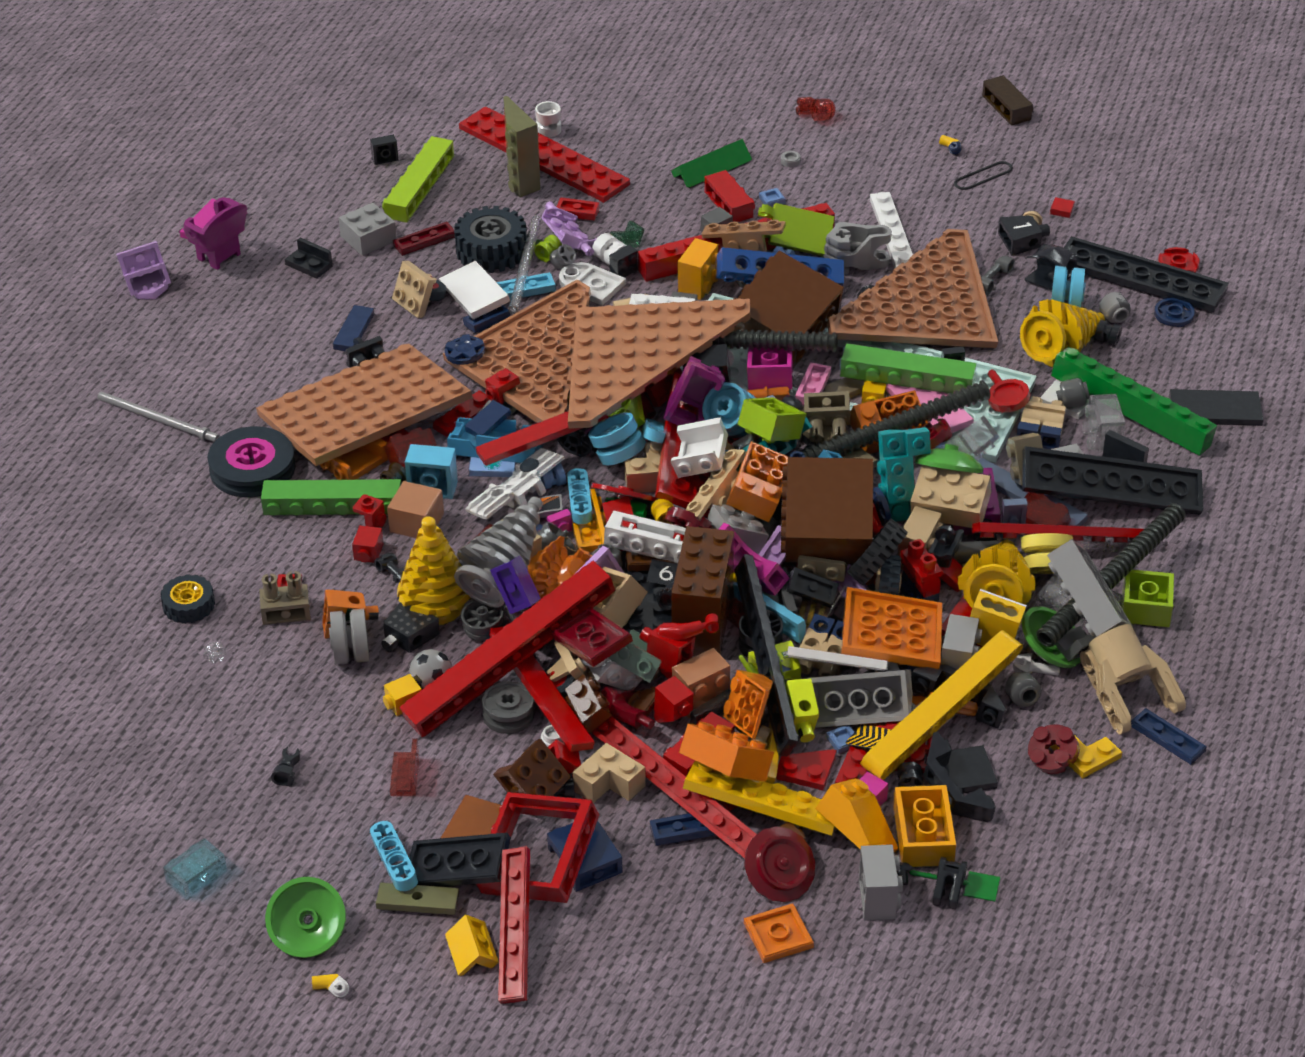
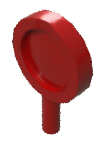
(1007, 394)

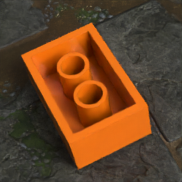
(727, 751)

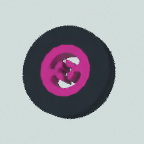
(231, 465)

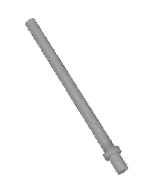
(203, 433)

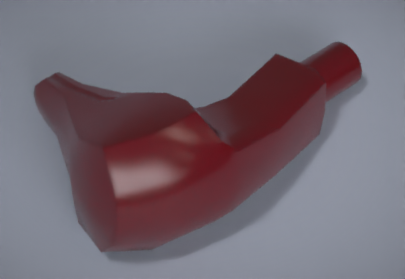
(623, 711)

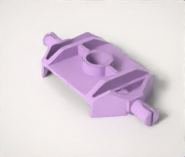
(566, 229)

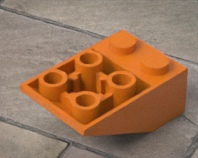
(882, 408)
(758, 482)
(747, 701)

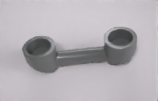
(1003, 264)

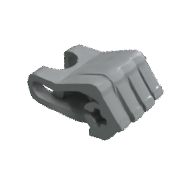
(858, 245)

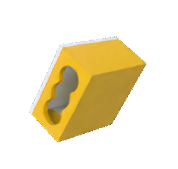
(997, 614)

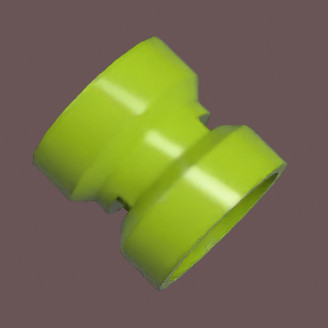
(545, 248)

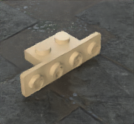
(719, 484)

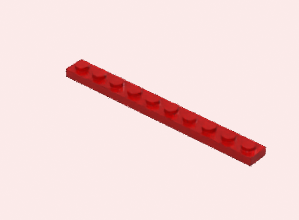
(671, 782)

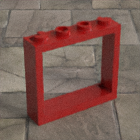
(574, 850)

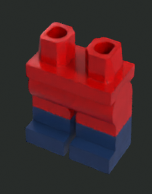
(920, 572)

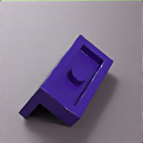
(515, 585)

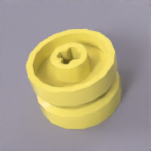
(1039, 547)

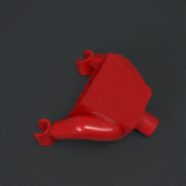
(675, 641)

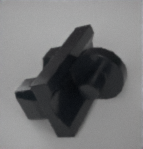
(364, 350)
(946, 545)

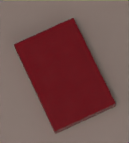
(592, 636)

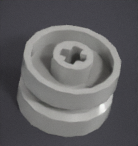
(349, 636)

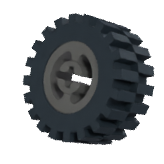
(490, 238)

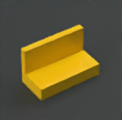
(471, 944)

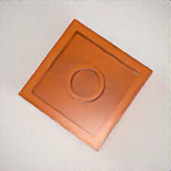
(778, 933)

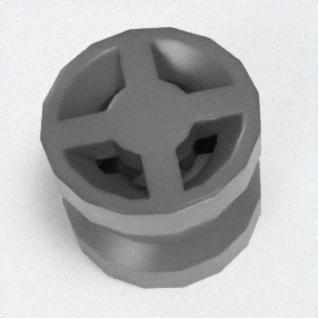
(562, 256)

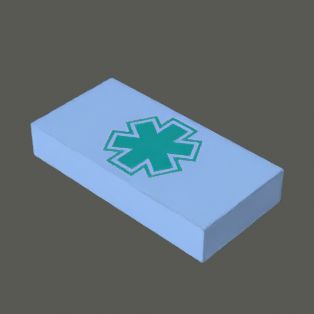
(496, 469)

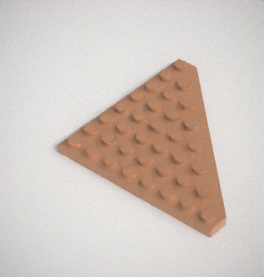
(924, 301)
(636, 345)
(537, 349)

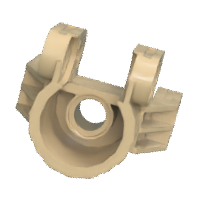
(1119, 659)

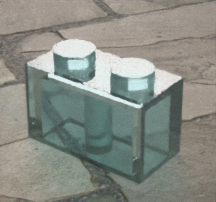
(195, 868)

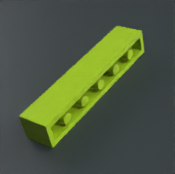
(418, 179)

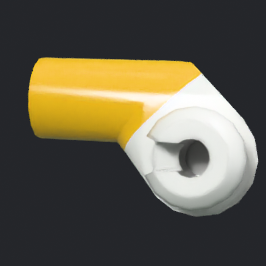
(331, 982)

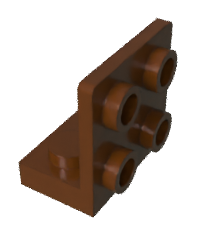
(533, 772)

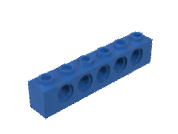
(749, 259)

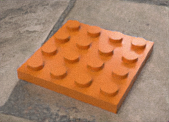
(892, 628)

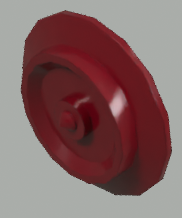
(779, 864)

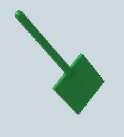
(977, 884)

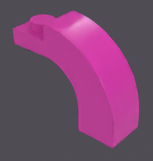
(769, 572)

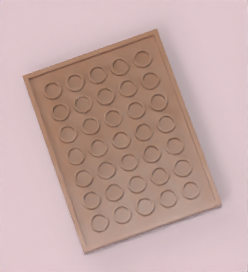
(363, 403)

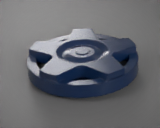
(1174, 314)
(465, 348)
(881, 505)

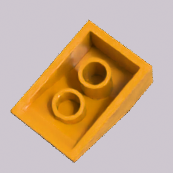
(856, 814)

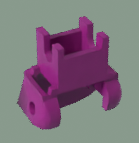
(220, 235)
(692, 389)

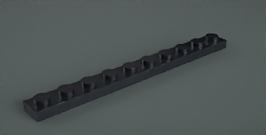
(765, 654)

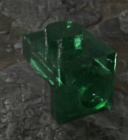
(631, 236)

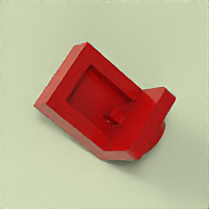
(500, 383)
(372, 510)

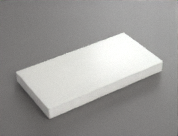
(474, 290)
(839, 659)

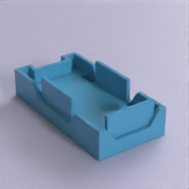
(465, 443)

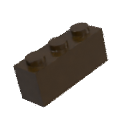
(1007, 100)

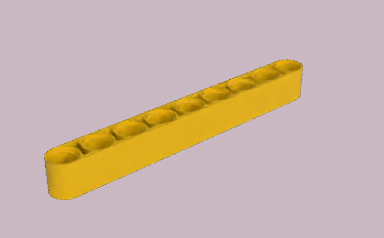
(941, 705)

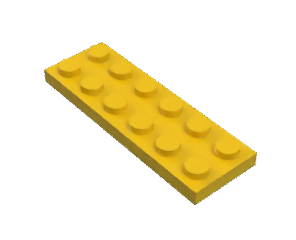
(759, 796)

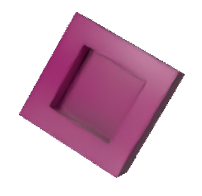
(562, 520)

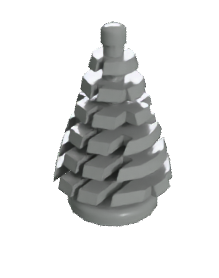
(495, 547)

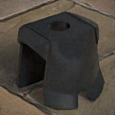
(1046, 259)

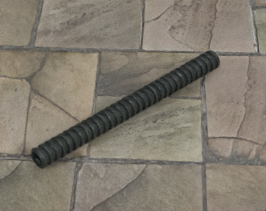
(780, 340)
(905, 420)
(1115, 570)

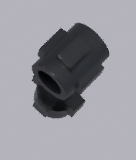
(389, 562)

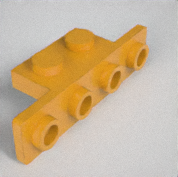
(591, 535)

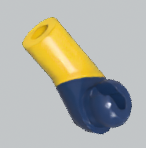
(953, 144)

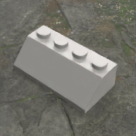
(1087, 588)
(863, 698)

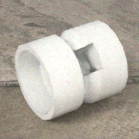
(548, 118)
(606, 245)

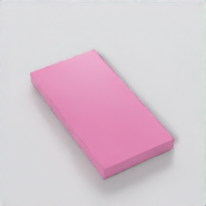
(957, 420)

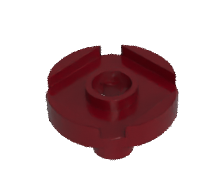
(938, 432)
(684, 518)
(1061, 758)

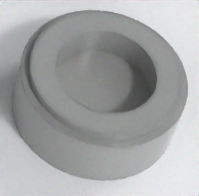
(790, 159)

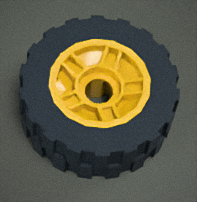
(187, 598)

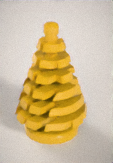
(1055, 328)
(998, 571)
(430, 576)

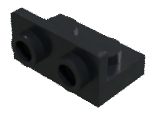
(310, 259)

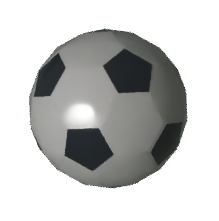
(428, 666)

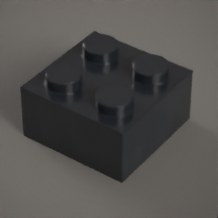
(384, 149)
(624, 261)

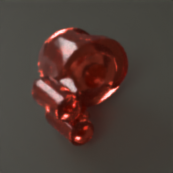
(819, 109)

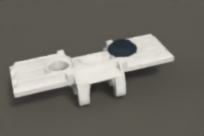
(513, 490)

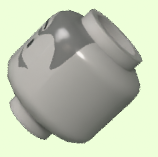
(1115, 307)

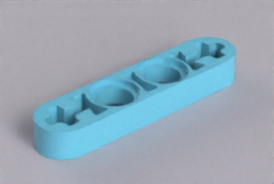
(654, 431)
(579, 496)
(393, 855)

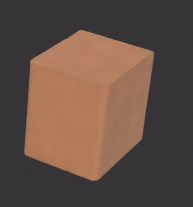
(413, 504)

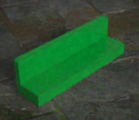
(713, 162)

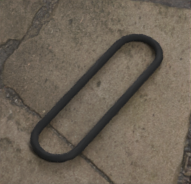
(986, 180)

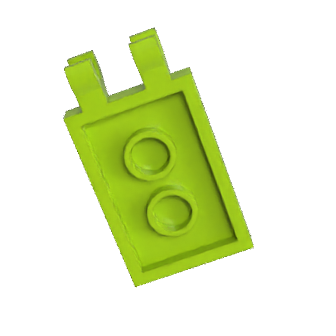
(803, 231)

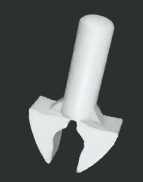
(1031, 666)

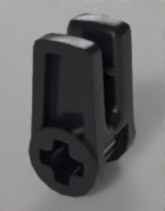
(949, 873)

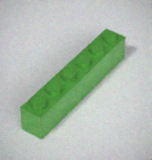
(906, 369)
(323, 496)

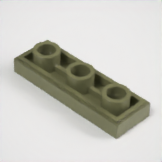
(419, 899)

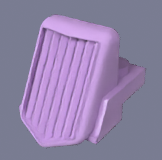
(144, 271)

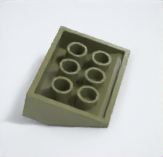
(521, 150)

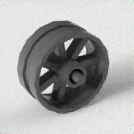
(551, 532)
(482, 619)

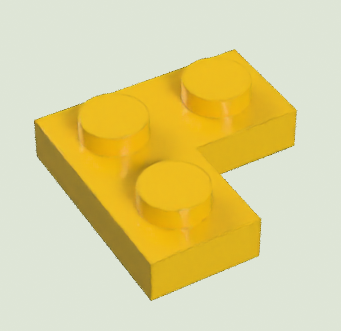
(1094, 756)

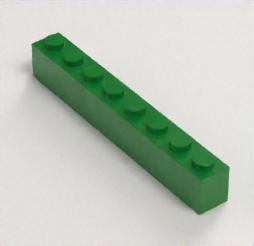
(1137, 401)

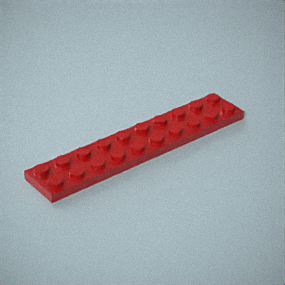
(553, 157)

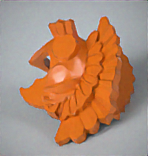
(554, 566)

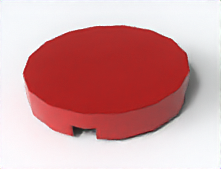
(1180, 258)

